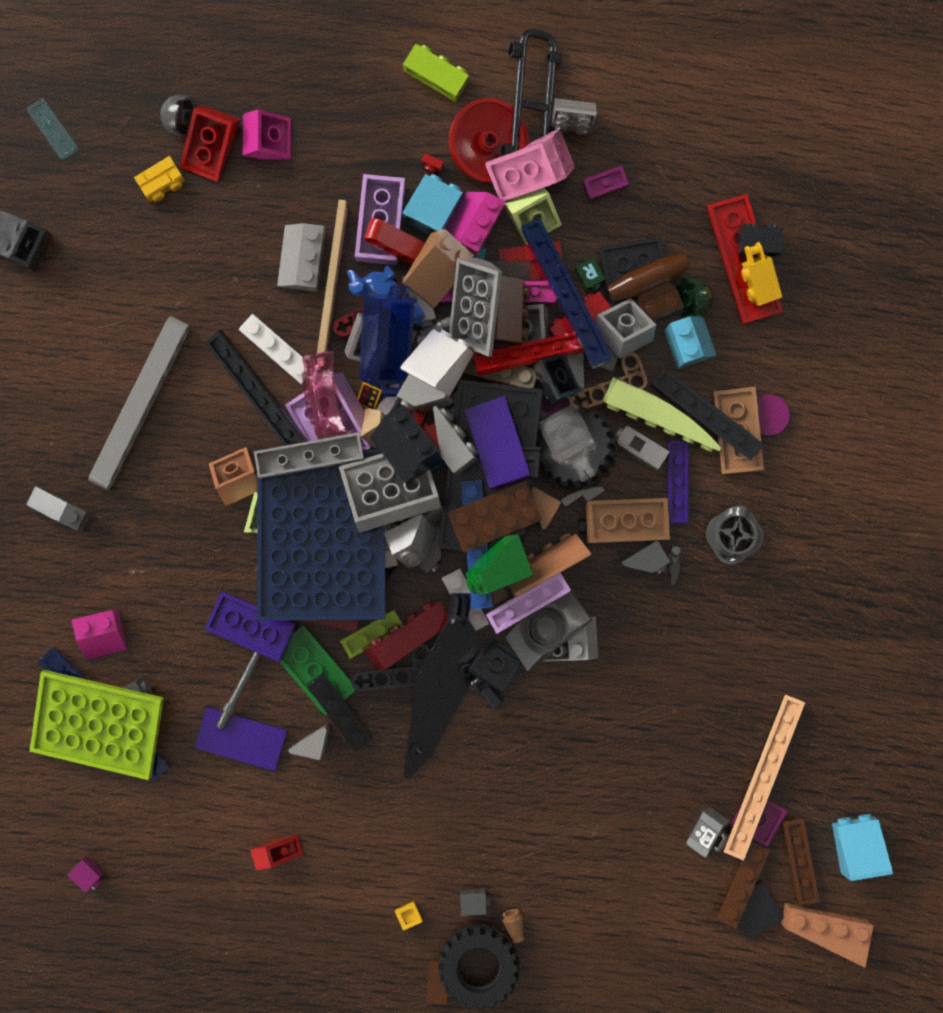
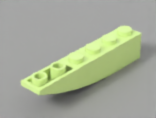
(656, 412)

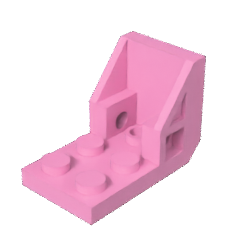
(532, 167)

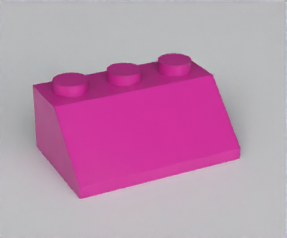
(475, 219)

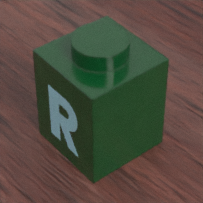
(590, 275)

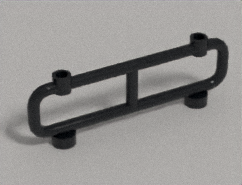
(517, 51)

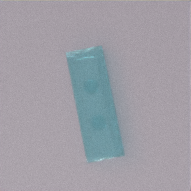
(52, 128)

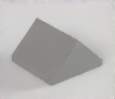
(312, 745)

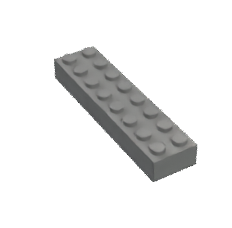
(309, 455)

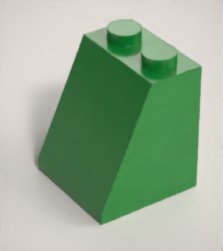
(499, 566)

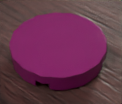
(772, 414)

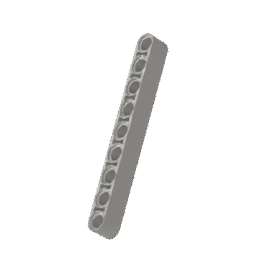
(139, 403)

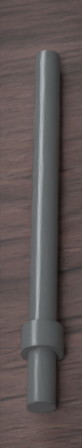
(230, 707)

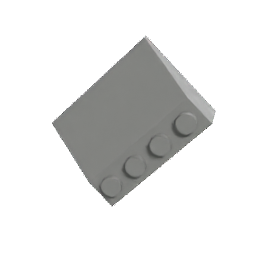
(475, 304)
(381, 496)

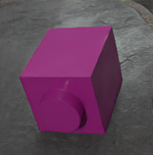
(86, 874)

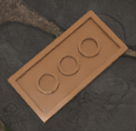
(743, 409)
(627, 520)

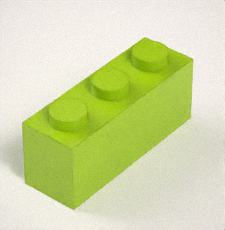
(436, 72)

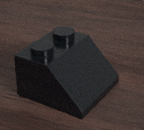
(556, 378)

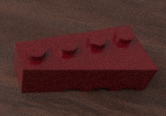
(407, 636)

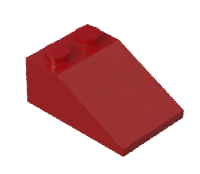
(209, 142)

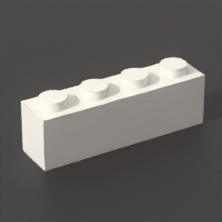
(274, 347)

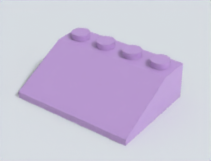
(348, 404)

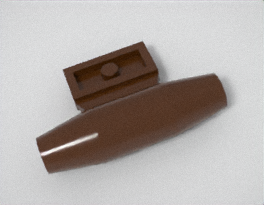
(652, 286)

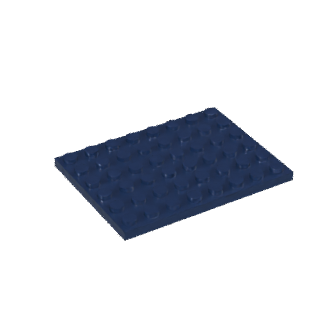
(312, 553)

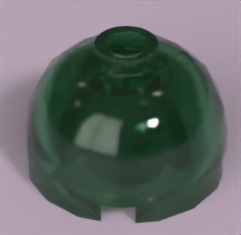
(695, 295)

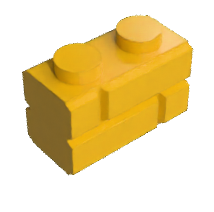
(160, 179)

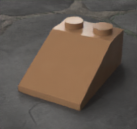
(435, 267)

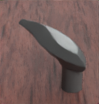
(675, 563)

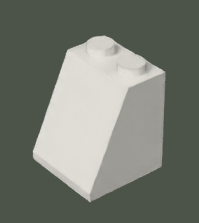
(439, 361)

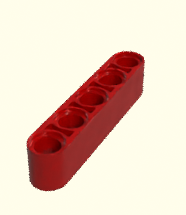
(393, 240)

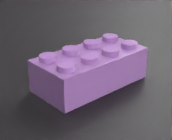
(380, 199)

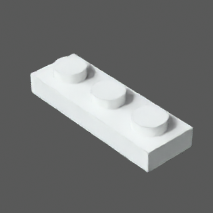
(456, 583)

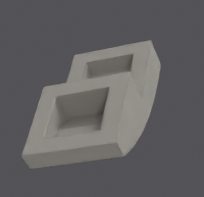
(587, 495)

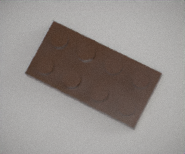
(494, 516)

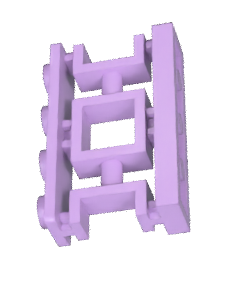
(527, 603)

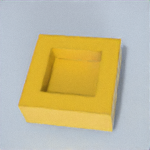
(408, 915)

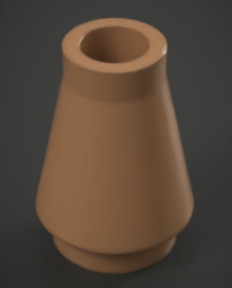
(514, 924)

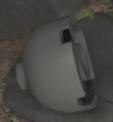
(177, 114)

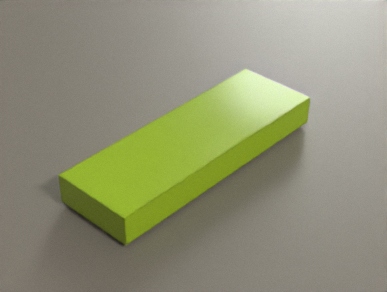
(355, 642)

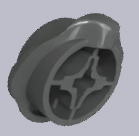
(740, 515)

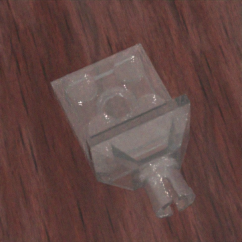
(570, 440)

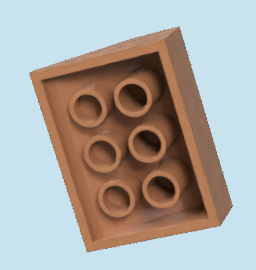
(551, 562)

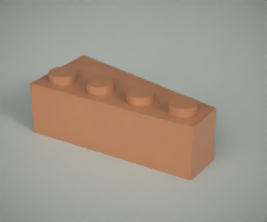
(836, 932)

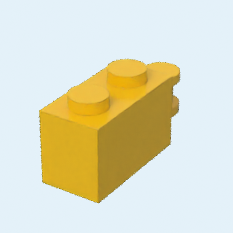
(760, 276)

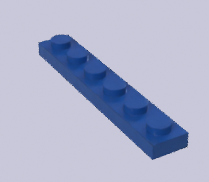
(472, 492)

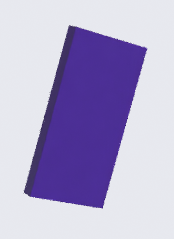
(497, 442)
(238, 623)
(241, 739)

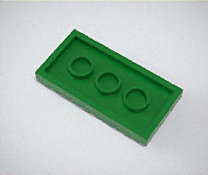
(308, 659)

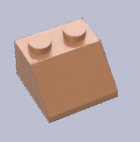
(234, 476)

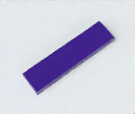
(678, 481)

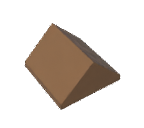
(546, 505)

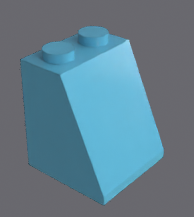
(432, 205)
(689, 341)
(861, 848)

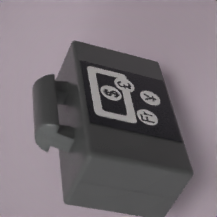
(708, 833)

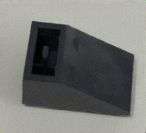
(22, 241)

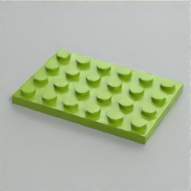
(96, 724)

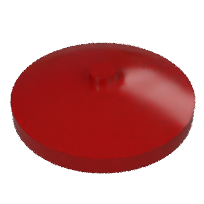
(479, 134)

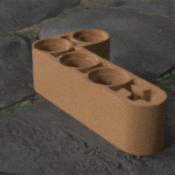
(628, 374)

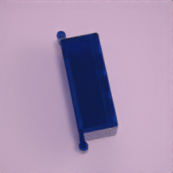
(386, 338)

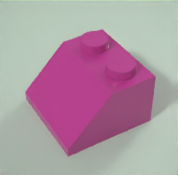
(266, 135)
(99, 634)

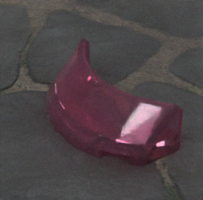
(321, 395)

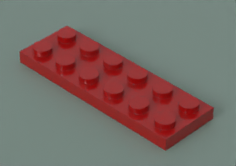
(726, 220)

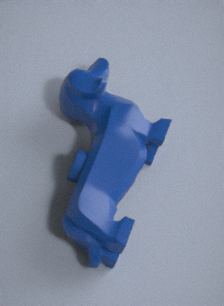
(379, 284)

